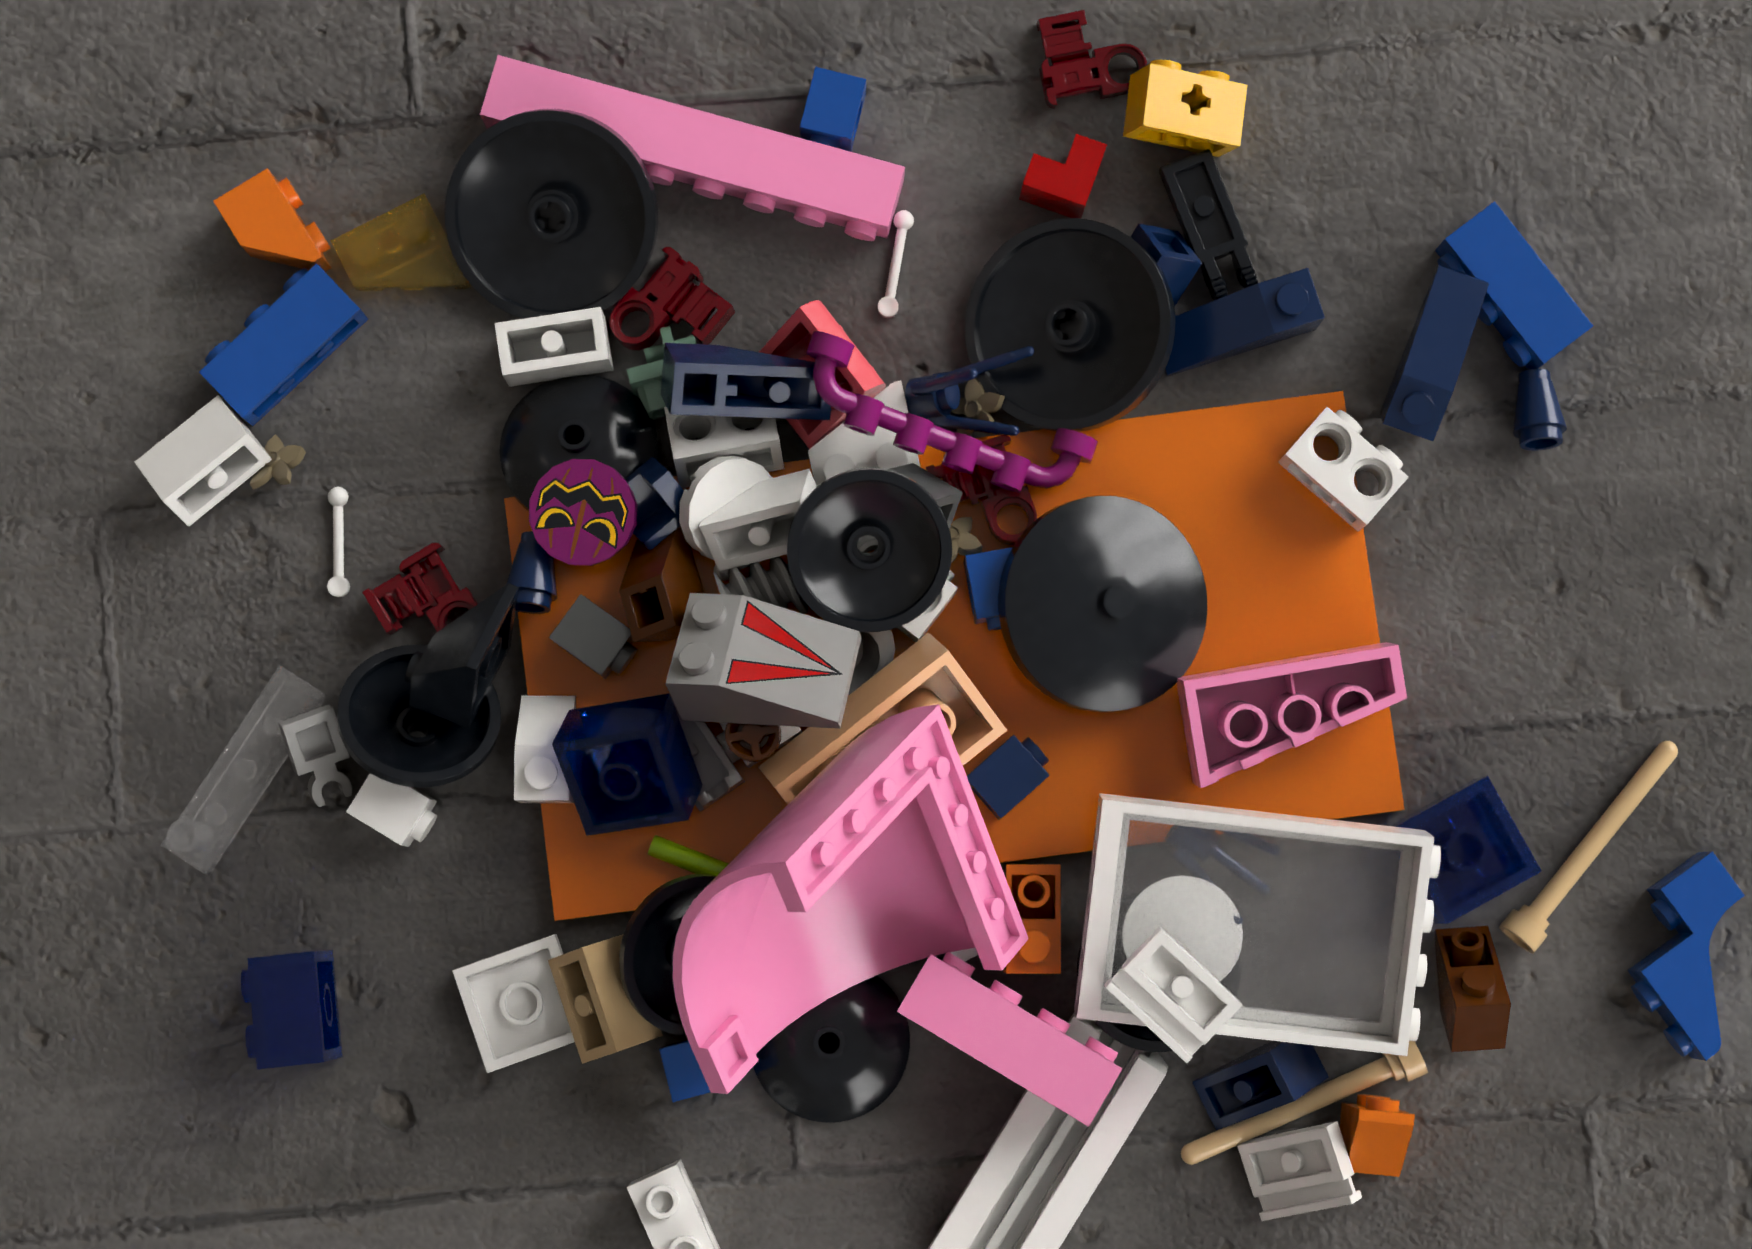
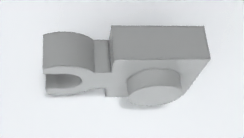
(315, 747)

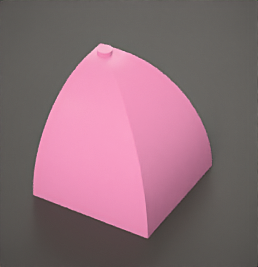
(840, 886)

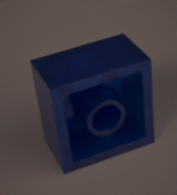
(627, 764)
(1478, 848)
(292, 1009)

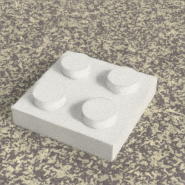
(515, 1004)

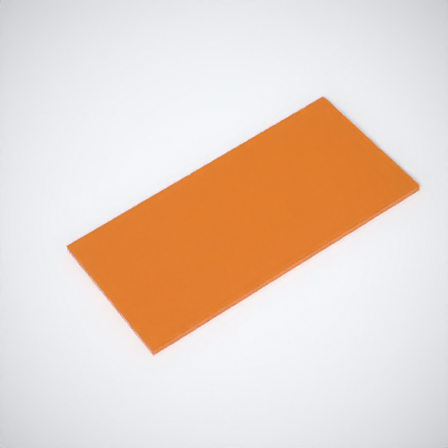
(1279, 586)

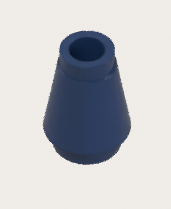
(1538, 412)
(534, 575)

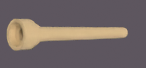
(1530, 922)
(1388, 1066)

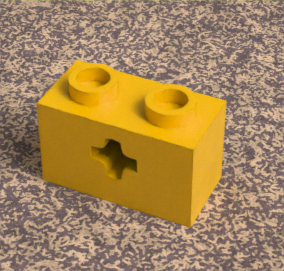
(1204, 119)

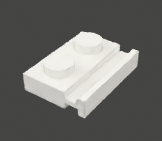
(1173, 994)
(1299, 1171)

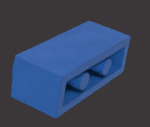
(1522, 293)
(282, 343)

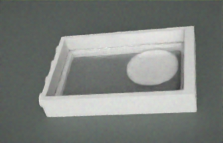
(1285, 910)

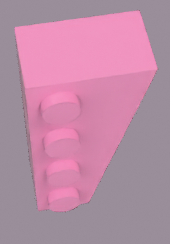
(1267, 707)
(1011, 1040)

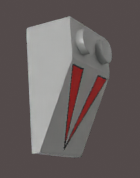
(760, 664)

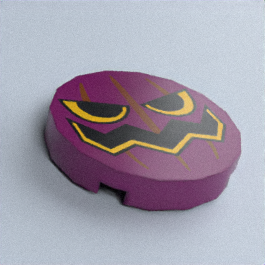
(582, 512)

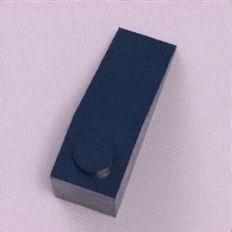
(1245, 321)
(1434, 353)
(738, 384)

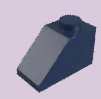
(1259, 1082)

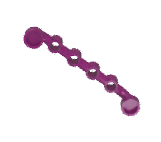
(916, 432)

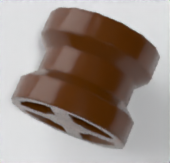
(751, 735)

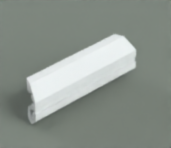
(1048, 1161)

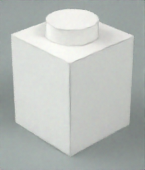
(394, 810)

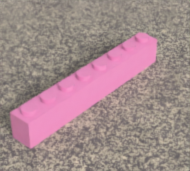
(715, 151)

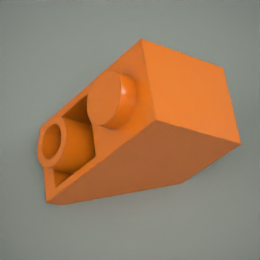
(267, 223)
(1038, 900)
(1376, 1134)

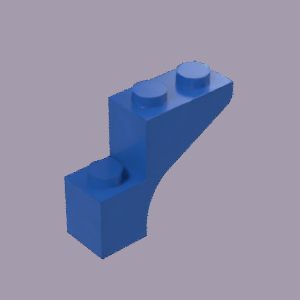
(1678, 974)

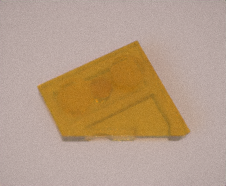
(400, 251)

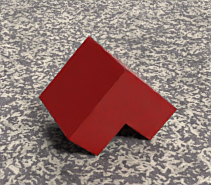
(1064, 186)

